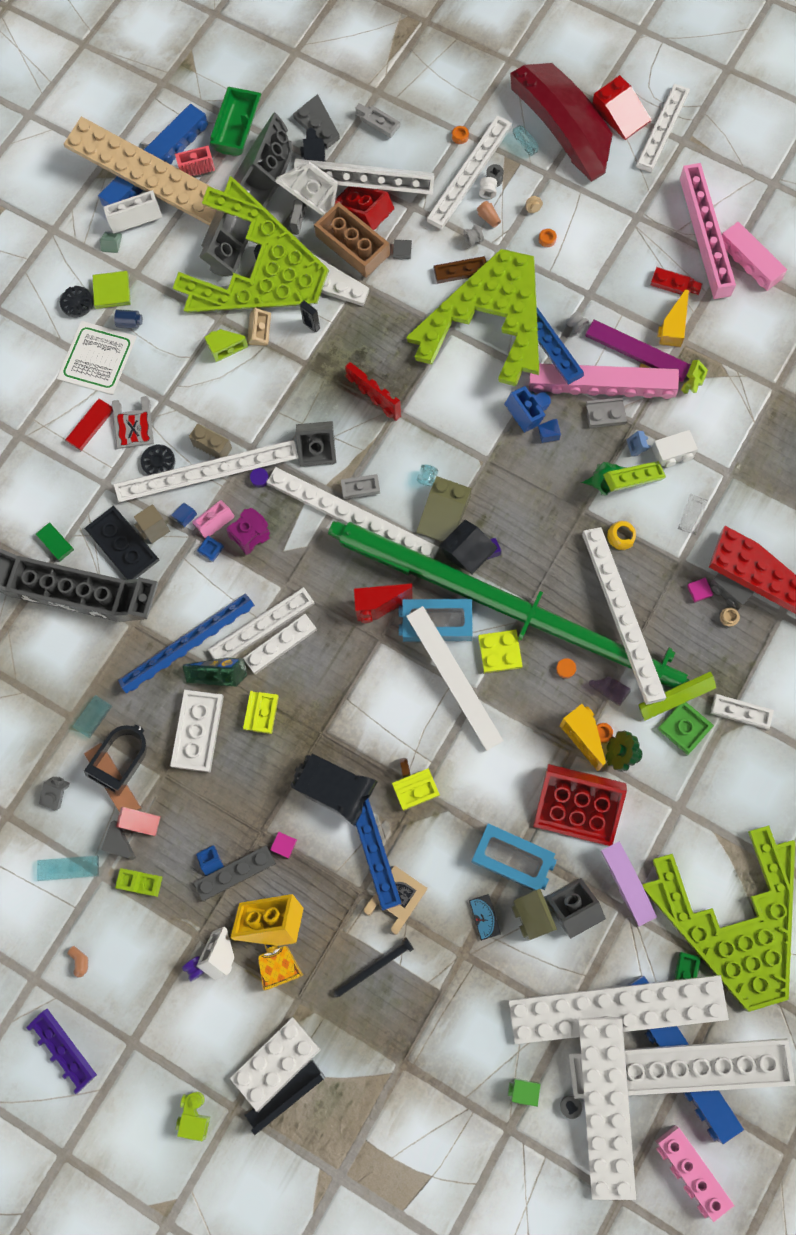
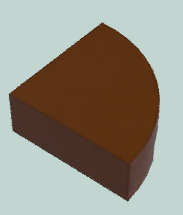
(404, 767)

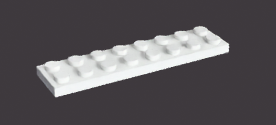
(607, 1109)

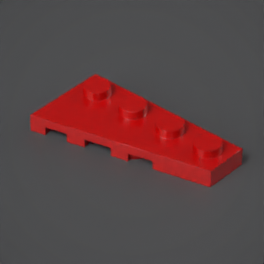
(390, 406)

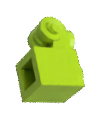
(191, 1124)

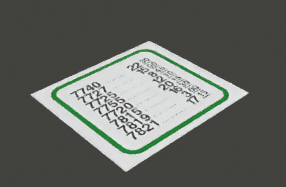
(96, 357)

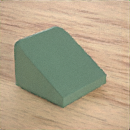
(110, 242)

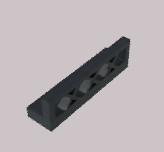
(295, 1089)

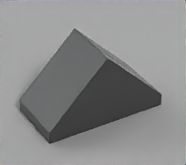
(117, 843)

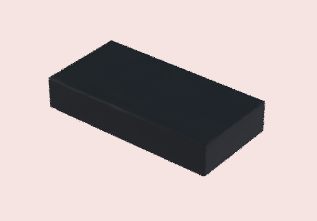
(309, 316)

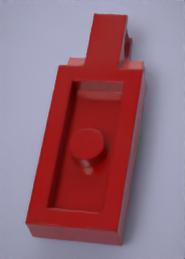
(674, 282)

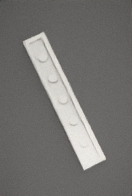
(662, 128)
(262, 625)

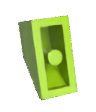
(224, 343)

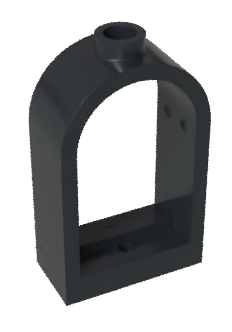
(107, 780)

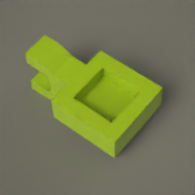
(696, 375)

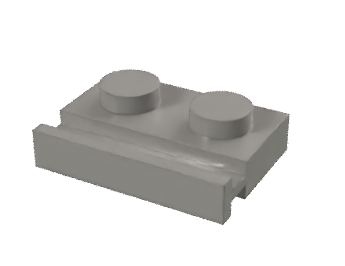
(606, 412)

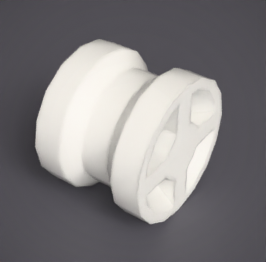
(488, 187)

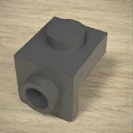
(53, 792)

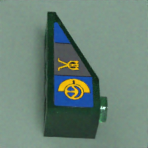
(216, 672)

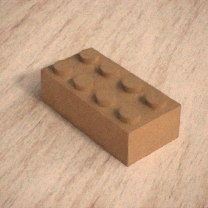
(352, 239)

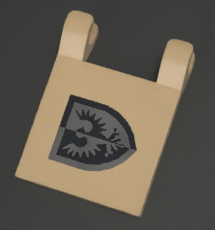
(410, 894)

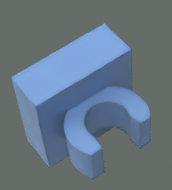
(637, 443)

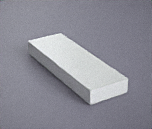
(742, 711)

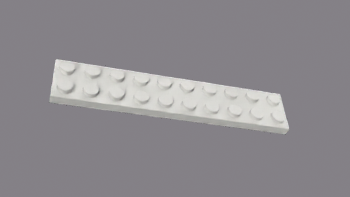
(639, 1006)
(701, 1067)

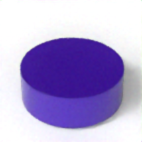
(259, 477)

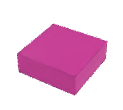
(700, 590)
(283, 845)

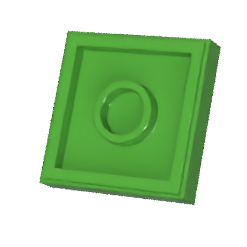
(685, 727)

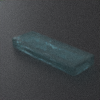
(67, 868)

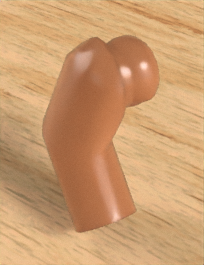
(81, 961)

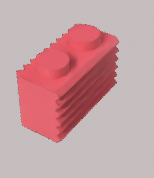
(195, 161)

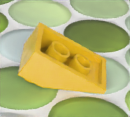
(583, 732)
(268, 921)

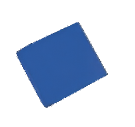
(184, 514)
(209, 860)

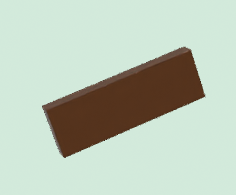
(458, 269)

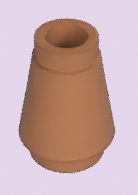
(488, 213)

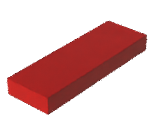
(89, 424)

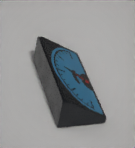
(484, 917)

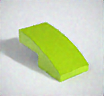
(138, 882)

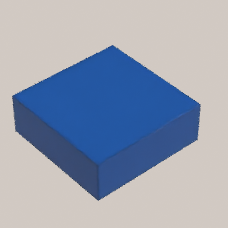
(210, 548)

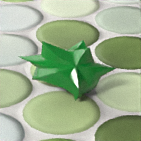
(598, 480)

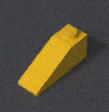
(674, 324)

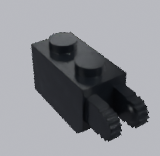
(313, 147)

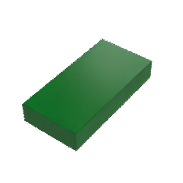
(54, 541)

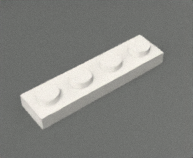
(280, 644)

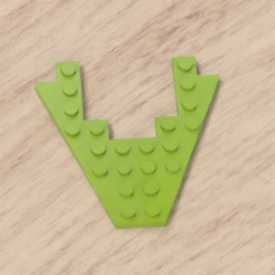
(283, 270)
(501, 288)
(747, 954)

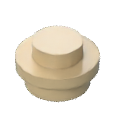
(533, 204)
(729, 617)

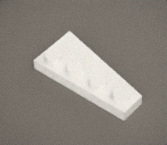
(343, 286)

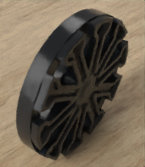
(76, 301)
(157, 460)

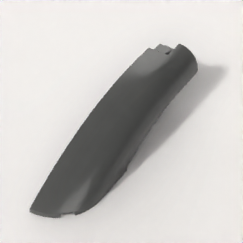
(257, 174)

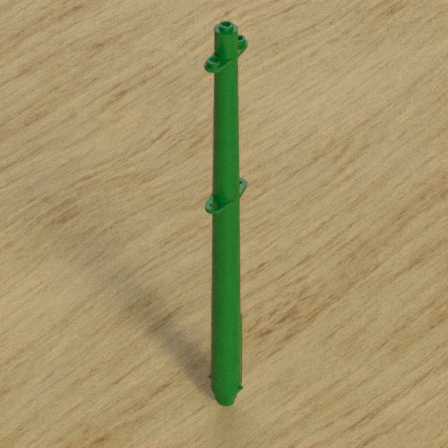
(412, 562)

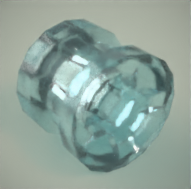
(427, 475)

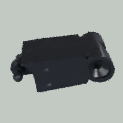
(333, 787)

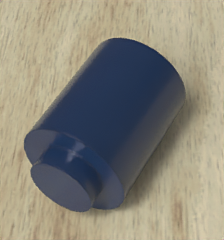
(127, 319)

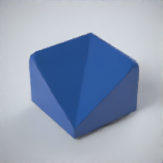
(549, 431)

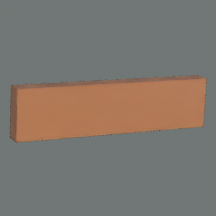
(107, 765)

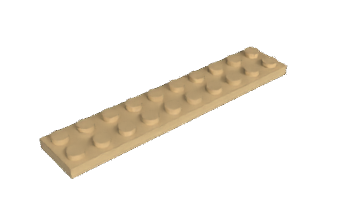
(140, 168)

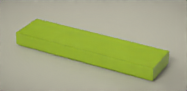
(634, 476)
(679, 695)

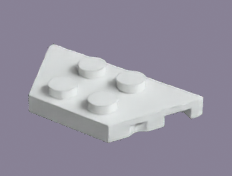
(310, 186)

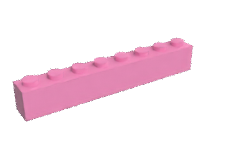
(707, 231)
(609, 381)

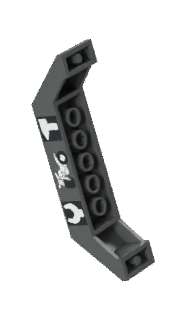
(75, 589)

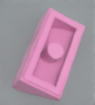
(213, 519)

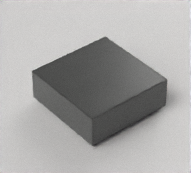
(402, 249)

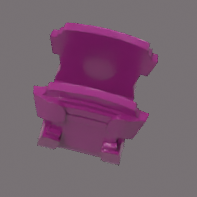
(249, 530)

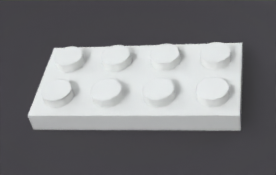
(197, 731)
(275, 1064)

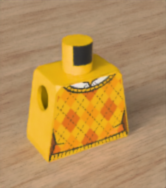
(277, 966)

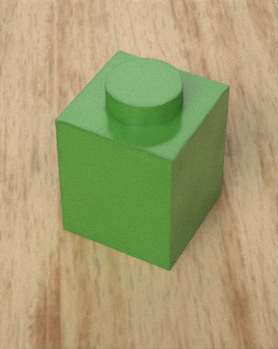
(524, 1092)

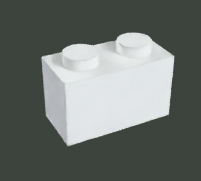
(675, 449)

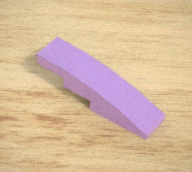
(628, 884)

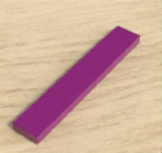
(635, 348)

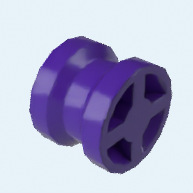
(192, 969)

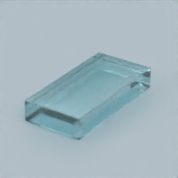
(92, 716)

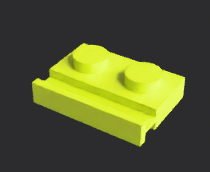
(261, 712)
(415, 789)

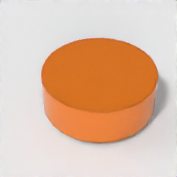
(460, 134)
(547, 238)
(566, 668)
(605, 732)

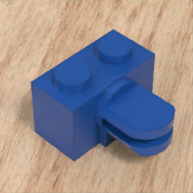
(527, 408)

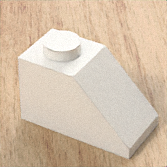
(217, 955)

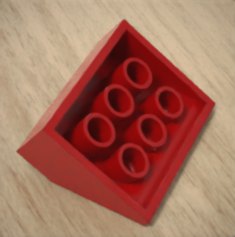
(580, 805)

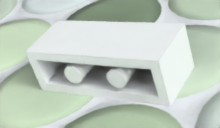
(133, 212)

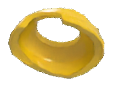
(615, 541)

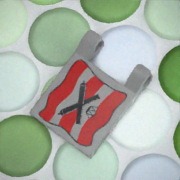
(133, 427)

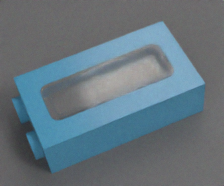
(449, 616)
(514, 858)

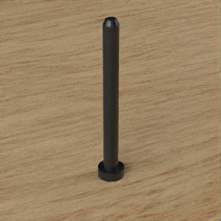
(406, 945)

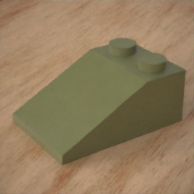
(443, 509)
(533, 915)

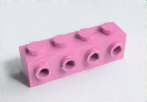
(695, 1174)

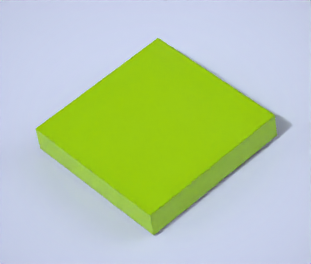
(111, 289)

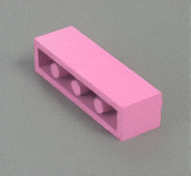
(753, 256)

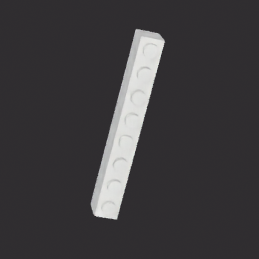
(376, 177)

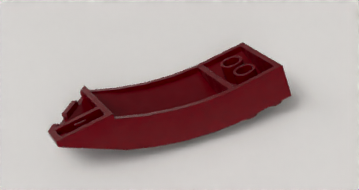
(566, 114)

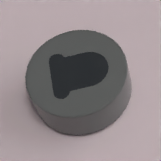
(571, 1107)

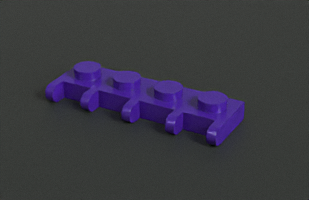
(62, 1050)

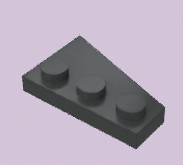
(316, 116)

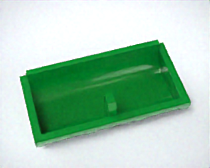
(234, 121)

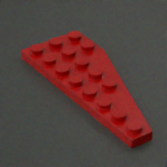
(754, 568)

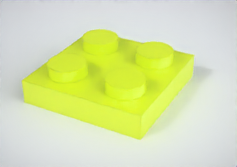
(500, 651)

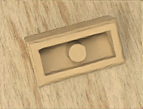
(259, 327)

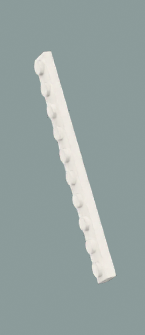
(206, 470)
(346, 512)
(624, 616)

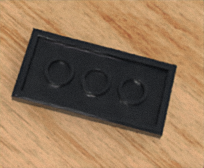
(122, 544)

